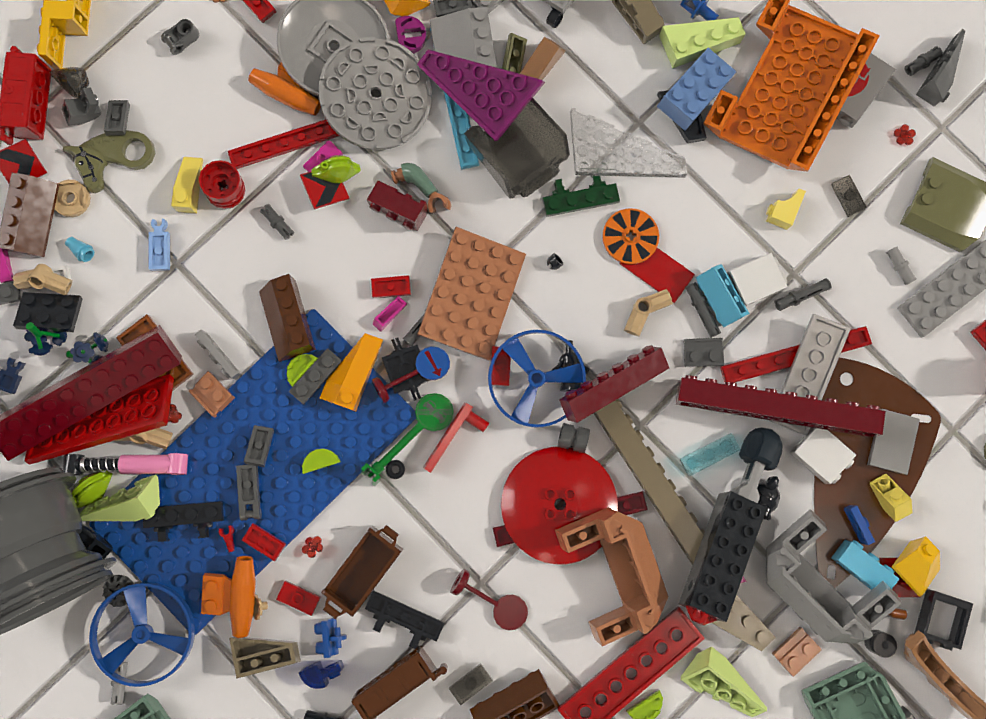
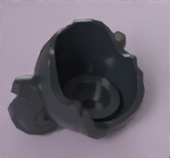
(769, 495)

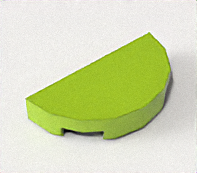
(298, 367)
(319, 459)
(647, 708)

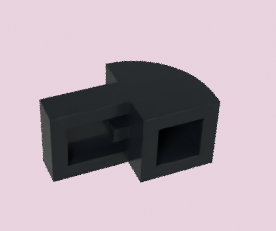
(95, 542)

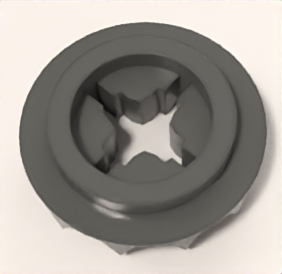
(113, 583)

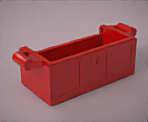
(23, 96)

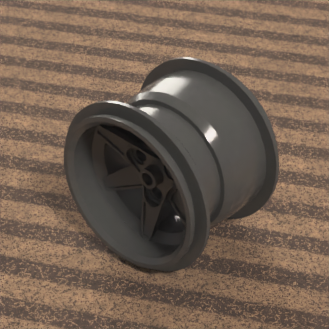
(42, 549)

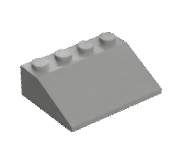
(464, 35)

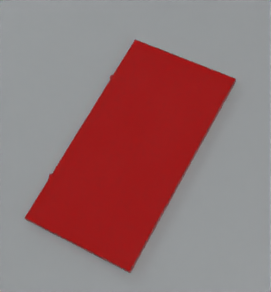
(662, 273)

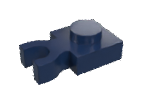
(9, 378)

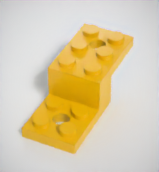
(57, 21)

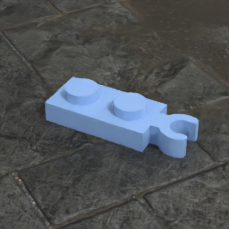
(159, 247)

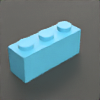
(722, 295)
(863, 565)

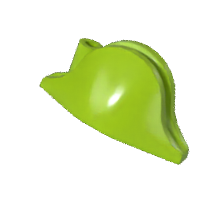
(336, 169)
(91, 488)

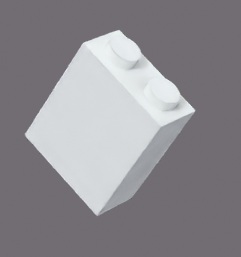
(758, 279)
(823, 455)

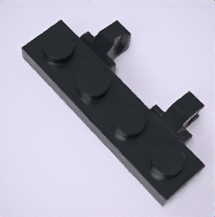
(197, 514)
(418, 623)

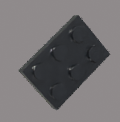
(48, 311)

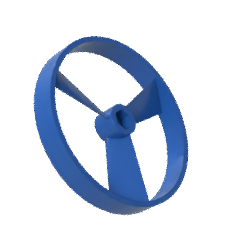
(536, 378)
(143, 632)

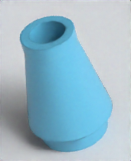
(81, 250)

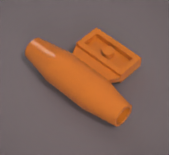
(285, 90)
(232, 595)

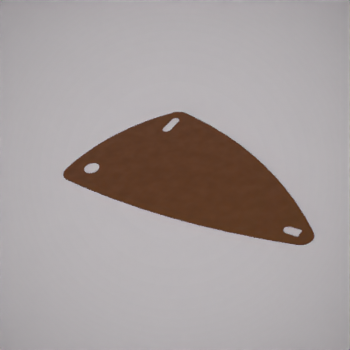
(888, 392)

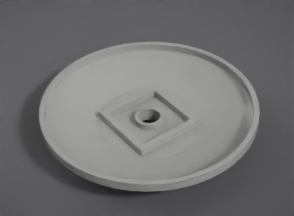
(313, 25)

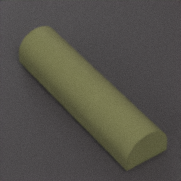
(514, 53)

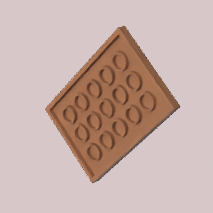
(471, 294)

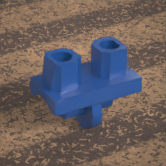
(331, 637)

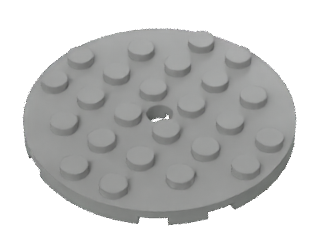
(368, 120)

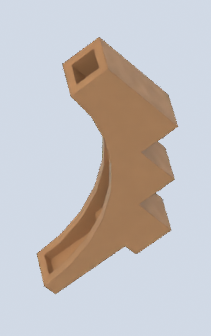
(924, 658)

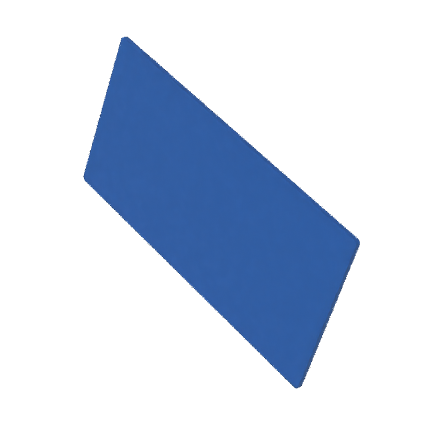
(286, 494)

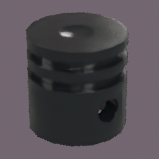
(881, 644)

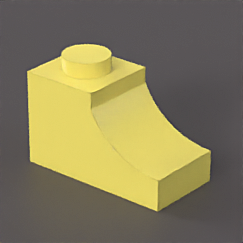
(784, 212)

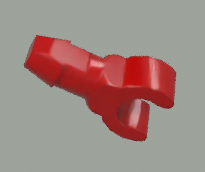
(228, 538)

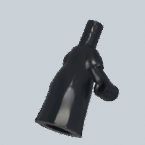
(568, 359)

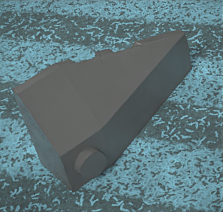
(942, 75)

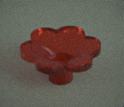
(174, 415)

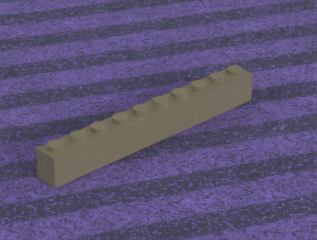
(651, 478)

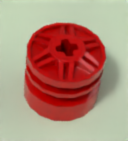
(217, 176)

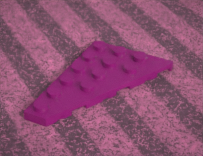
(484, 92)

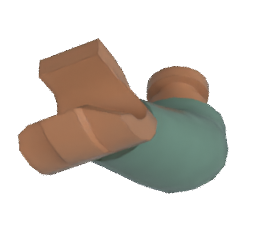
(414, 174)

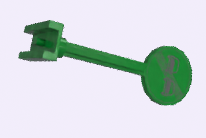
(433, 413)

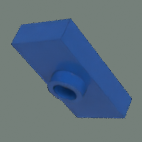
(859, 524)

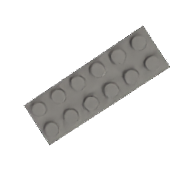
(947, 292)
(815, 361)

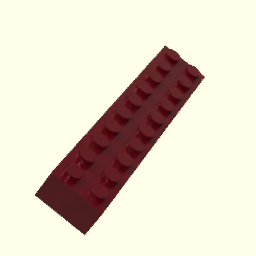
(86, 391)
(779, 407)

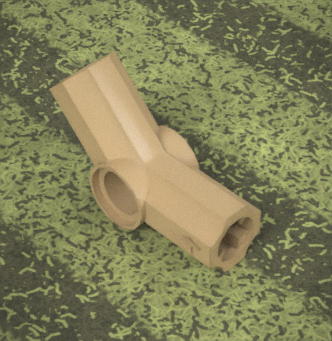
(42, 277)
(653, 302)
(156, 437)

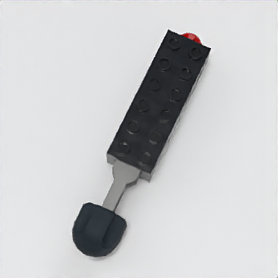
(730, 534)

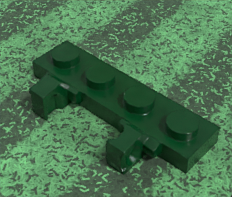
(595, 196)

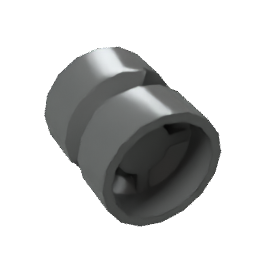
(573, 438)

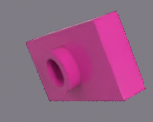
(324, 152)

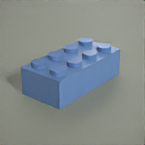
(696, 89)

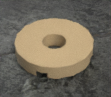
(80, 202)

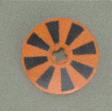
(620, 246)

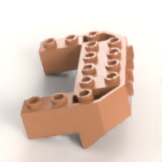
(631, 567)

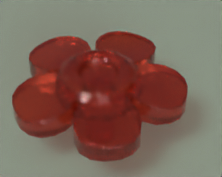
(904, 135)
(312, 545)

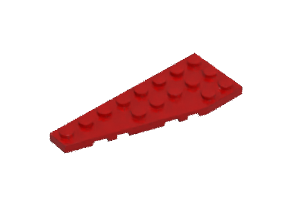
(129, 415)

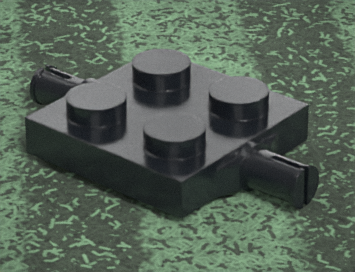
(401, 363)

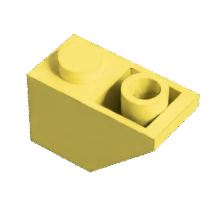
(892, 497)

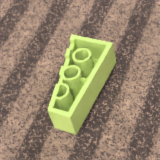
(690, 40)

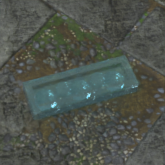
(709, 454)

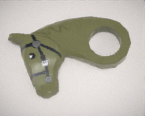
(97, 152)

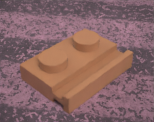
(211, 394)
(796, 651)

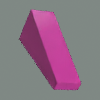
(5, 267)
(389, 313)

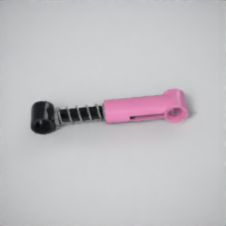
(128, 464)

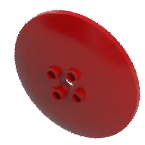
(531, 495)

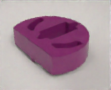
(411, 25)

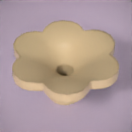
(258, 607)

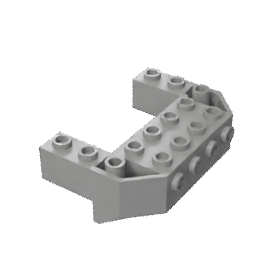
(814, 596)

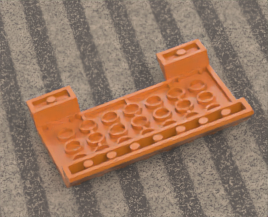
(793, 88)

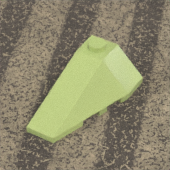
(128, 504)
(718, 677)

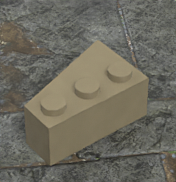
(641, 17)
(746, 626)
(261, 655)

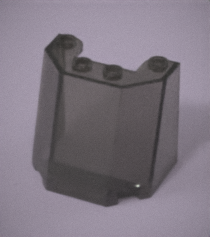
(525, 153)

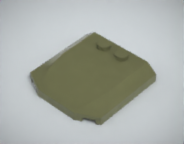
(948, 206)

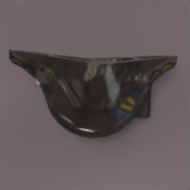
(71, 80)

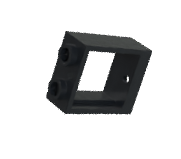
(959, 623)

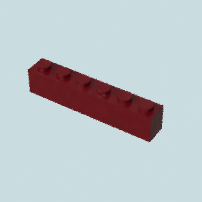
(614, 383)

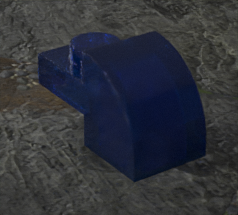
(316, 676)

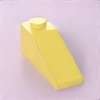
(187, 186)

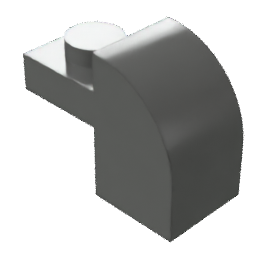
(83, 109)

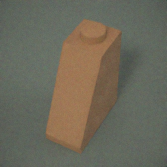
(543, 59)

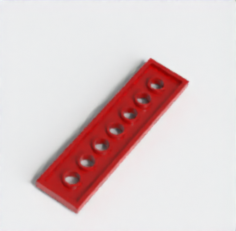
(632, 658)

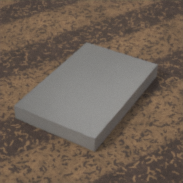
(895, 447)

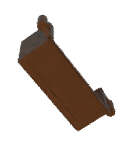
(362, 571)
(396, 683)

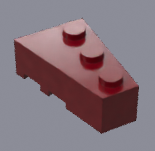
(397, 206)

